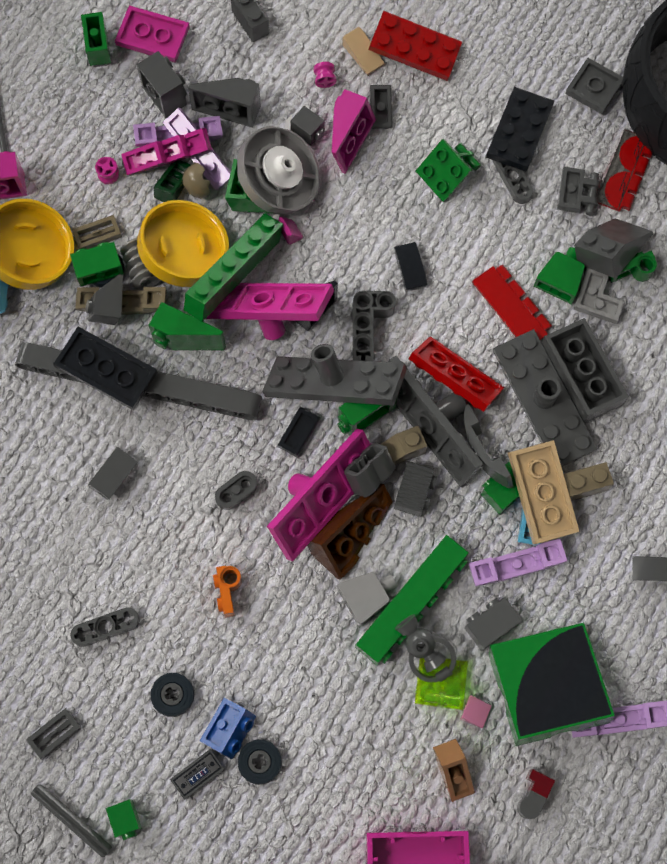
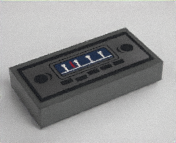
(197, 774)

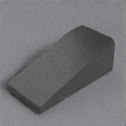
(381, 105)

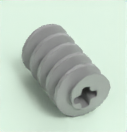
(139, 274)

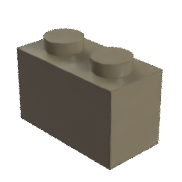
(588, 481)

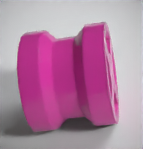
(324, 74)
(105, 165)

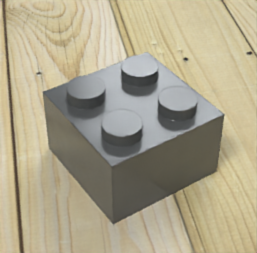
(162, 83)

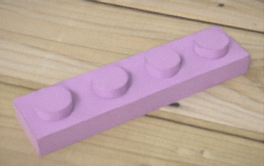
(215, 168)

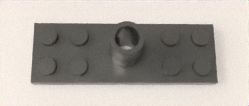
(334, 380)
(551, 416)
(436, 427)

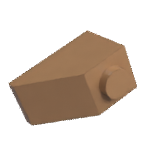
(454, 770)

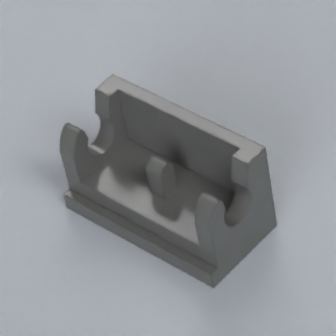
(112, 473)

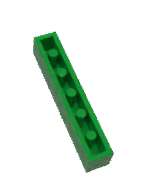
(232, 267)
(412, 599)

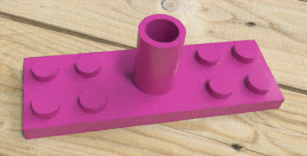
(273, 303)
(316, 498)

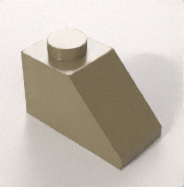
(406, 445)

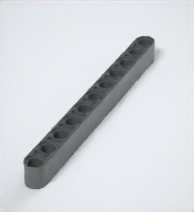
(163, 387)

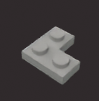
(594, 302)

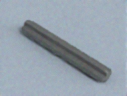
(71, 820)

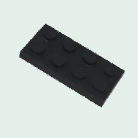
(520, 129)
(105, 368)

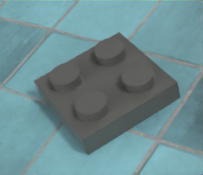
(594, 85)

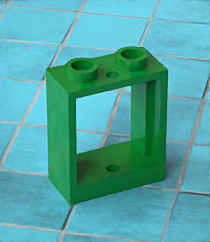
(360, 416)

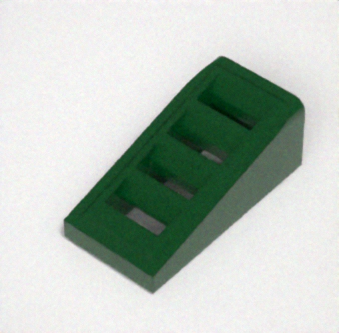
(168, 193)

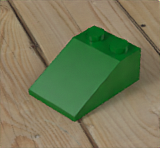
(180, 331)

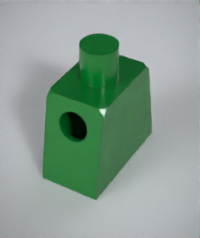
(561, 276)

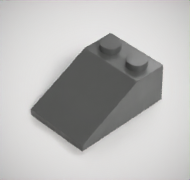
(229, 98)
(611, 246)

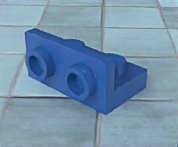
(228, 728)

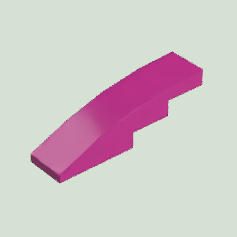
(166, 151)

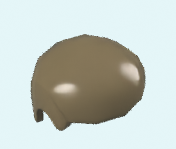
(194, 181)

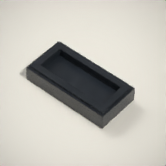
(298, 432)

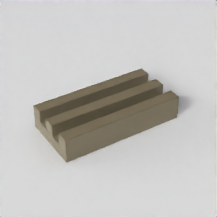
(103, 236)

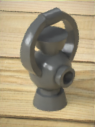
(425, 650)

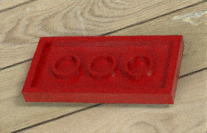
(415, 45)
(456, 373)

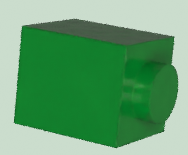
(124, 819)

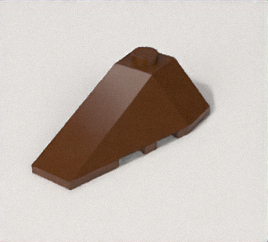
(348, 531)

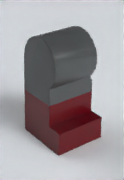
(536, 796)

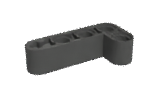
(367, 315)

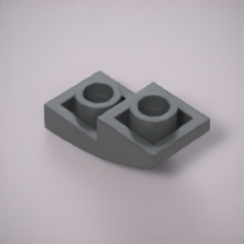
(649, 568)

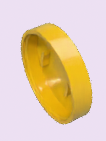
(181, 242)
(33, 244)

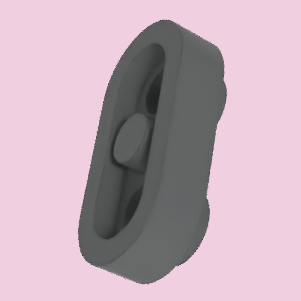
(235, 490)

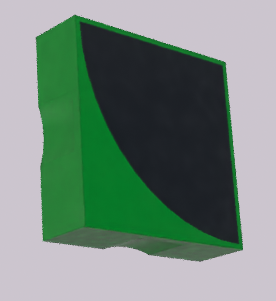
(550, 684)

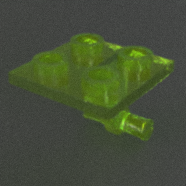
(443, 694)

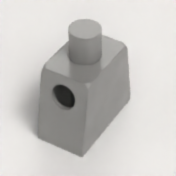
(366, 595)

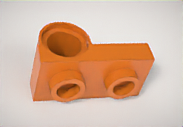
(225, 601)

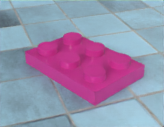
(152, 32)

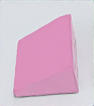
(475, 711)

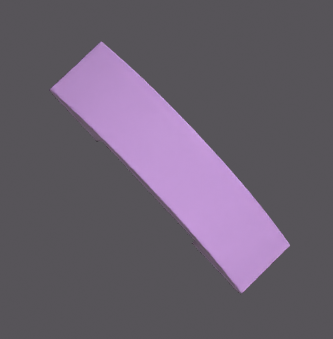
(148, 133)
(518, 563)
(631, 719)

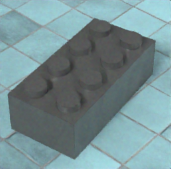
(584, 370)

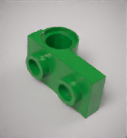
(633, 267)

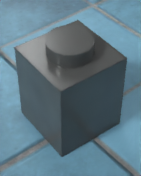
(308, 125)

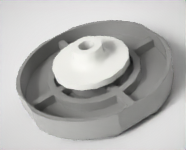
(278, 170)

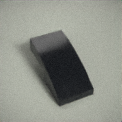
(410, 265)

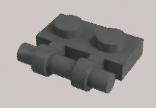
(571, 190)

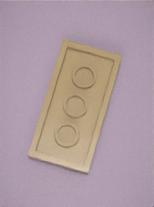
(543, 492)

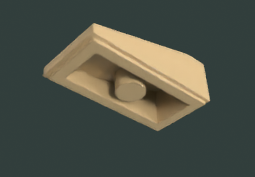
(357, 46)

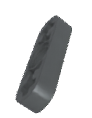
(512, 184)
(85, 626)

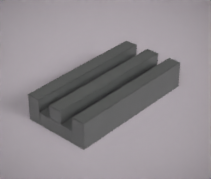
(71, 720)

